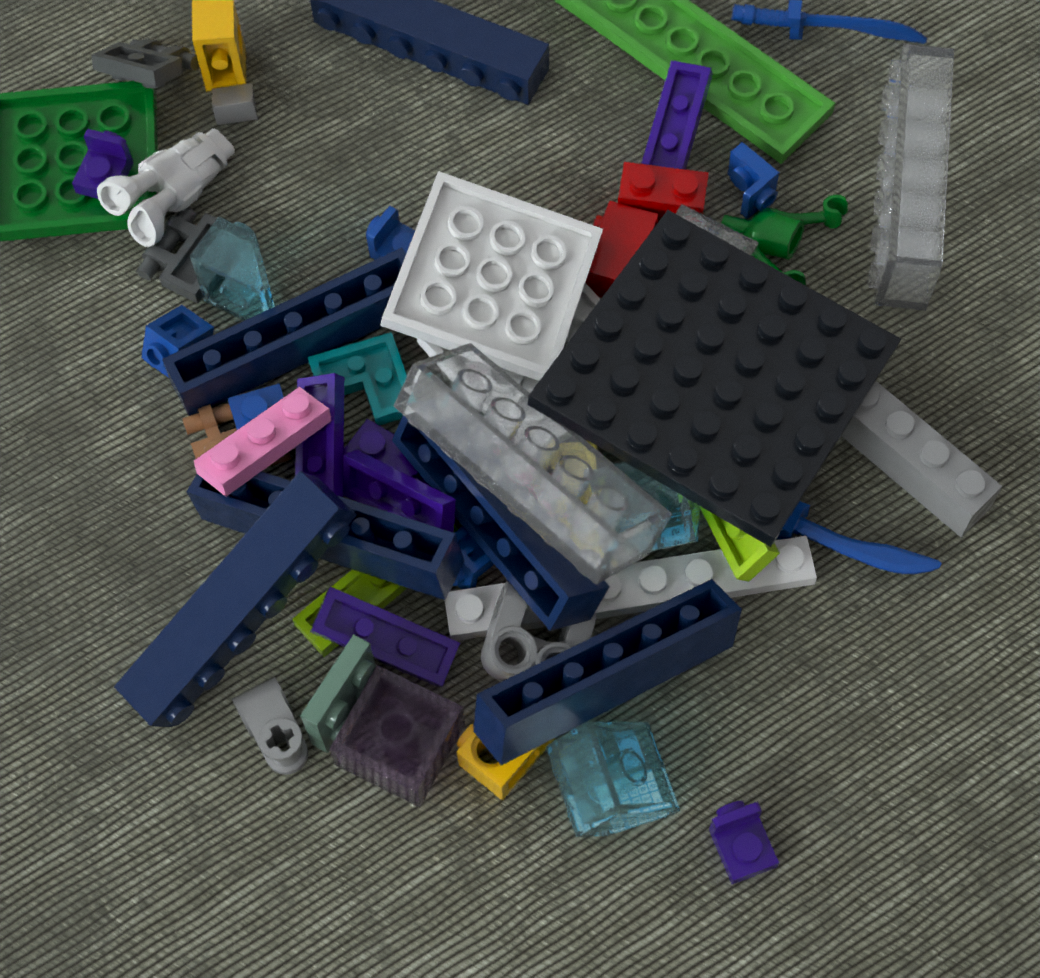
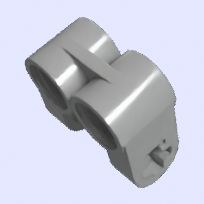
(531, 650)

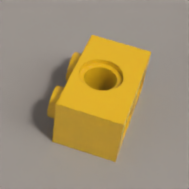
(218, 43)

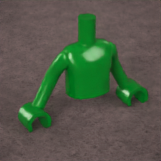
(782, 231)

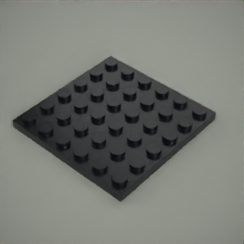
(715, 376)

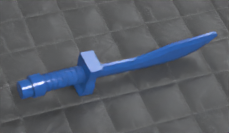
(796, 20)
(873, 554)

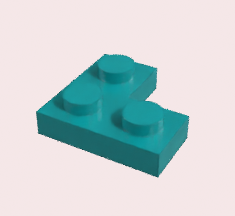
(367, 366)

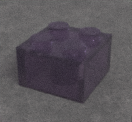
(398, 736)

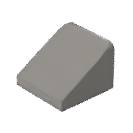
(234, 104)

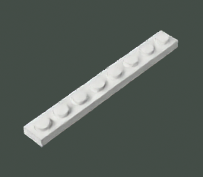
(646, 586)

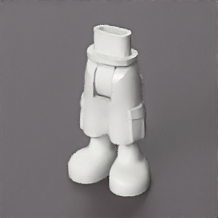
(177, 177)

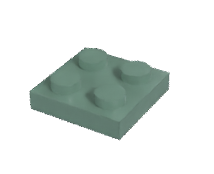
(338, 693)

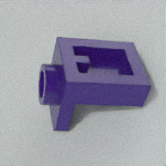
(106, 157)
(742, 841)

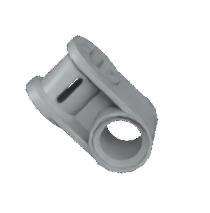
(270, 722)

